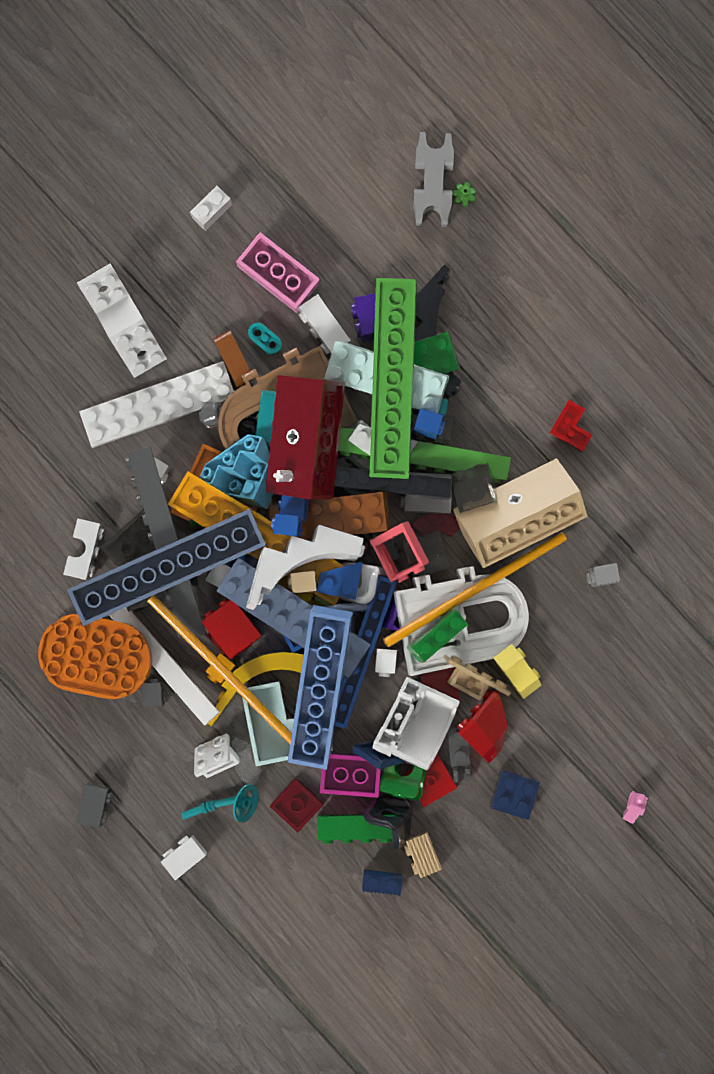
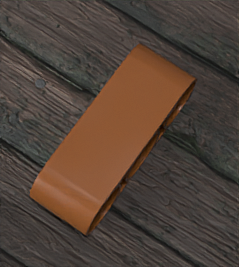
(232, 356)

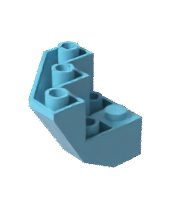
(241, 471)

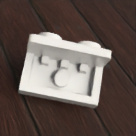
(214, 757)

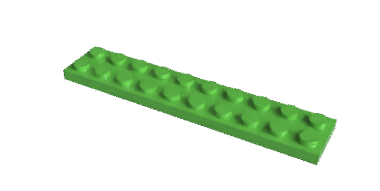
(393, 377)

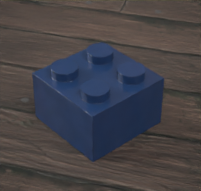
(514, 794)

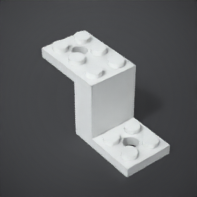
(122, 320)

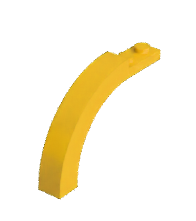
(256, 666)

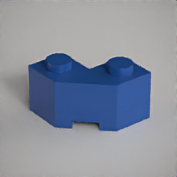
(292, 515)

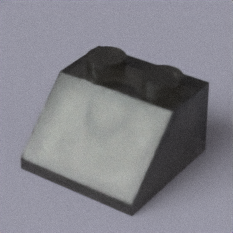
(474, 487)

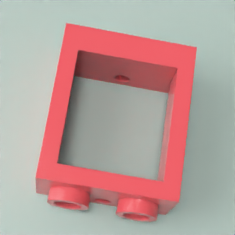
(385, 558)

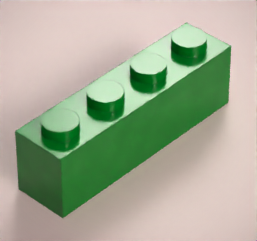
(349, 828)

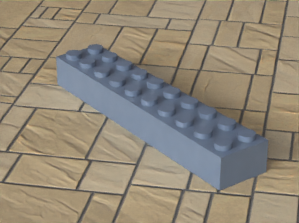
(166, 567)

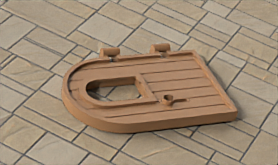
(247, 398)

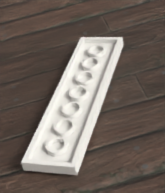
(156, 404)

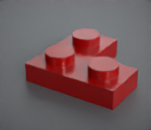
(566, 428)

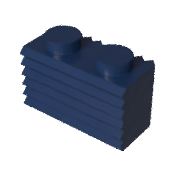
(382, 882)

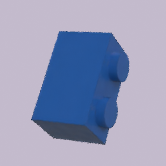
(429, 424)

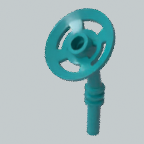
(241, 804)

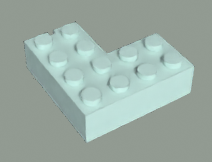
(266, 742)

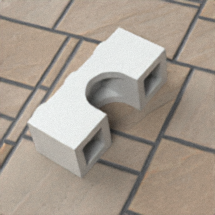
(90, 534)

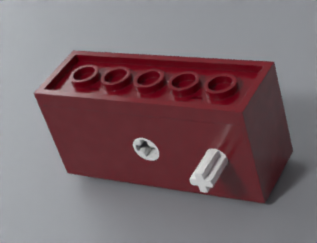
(305, 437)

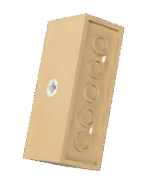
(523, 514)

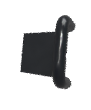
(399, 825)

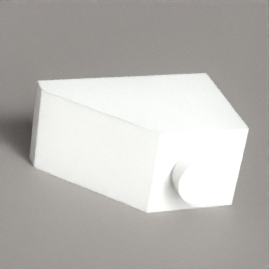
(385, 662)

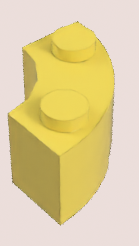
(520, 675)

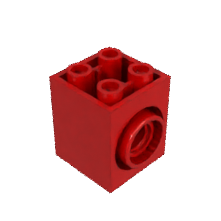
(230, 629)

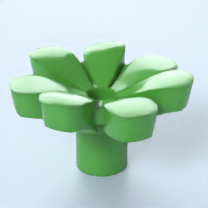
(462, 196)

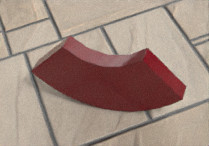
(444, 522)

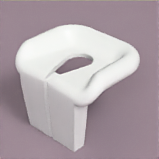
(369, 582)

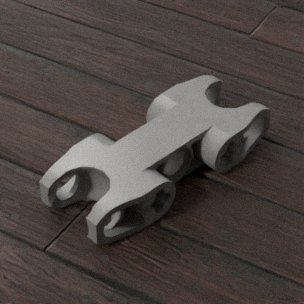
(432, 195)

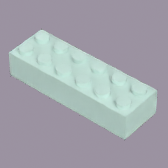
(355, 368)

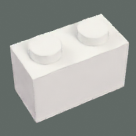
(211, 208)
(183, 857)

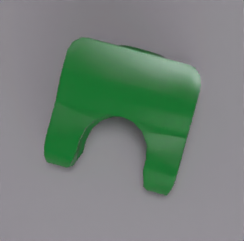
(403, 787)

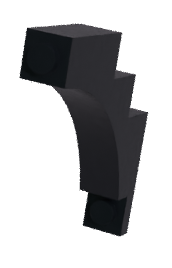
(427, 308)

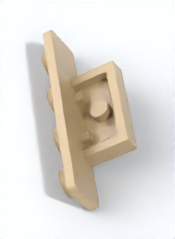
(470, 681)

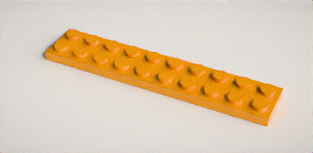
(210, 506)

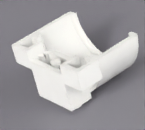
(418, 732)

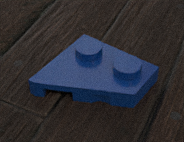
(341, 581)

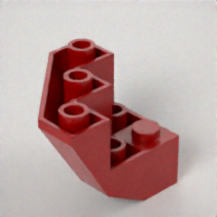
(486, 726)

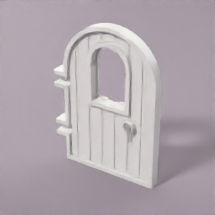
(470, 647)

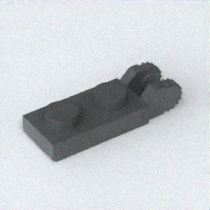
(458, 753)

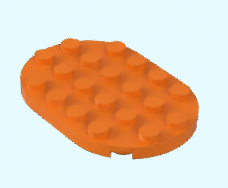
(95, 659)

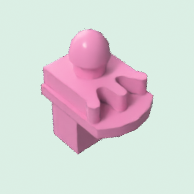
(635, 807)

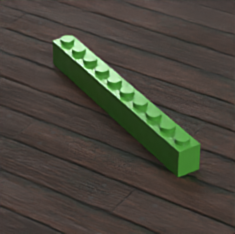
(437, 456)

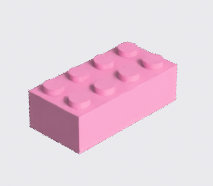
(278, 272)

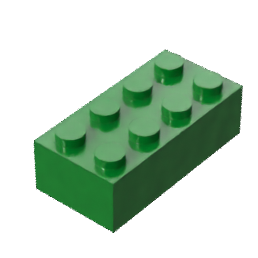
(436, 353)

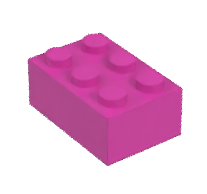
(350, 776)

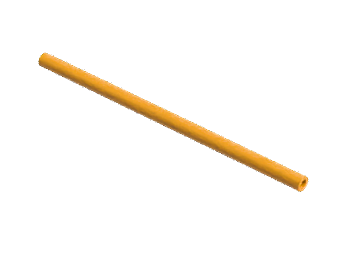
(475, 589)
(220, 668)

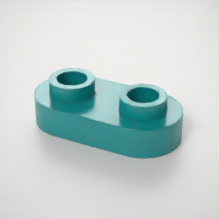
(265, 338)

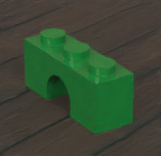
(432, 641)

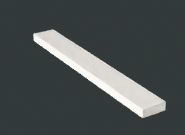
(171, 671)

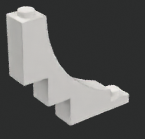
(275, 565)

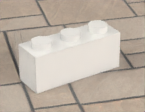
(322, 323)

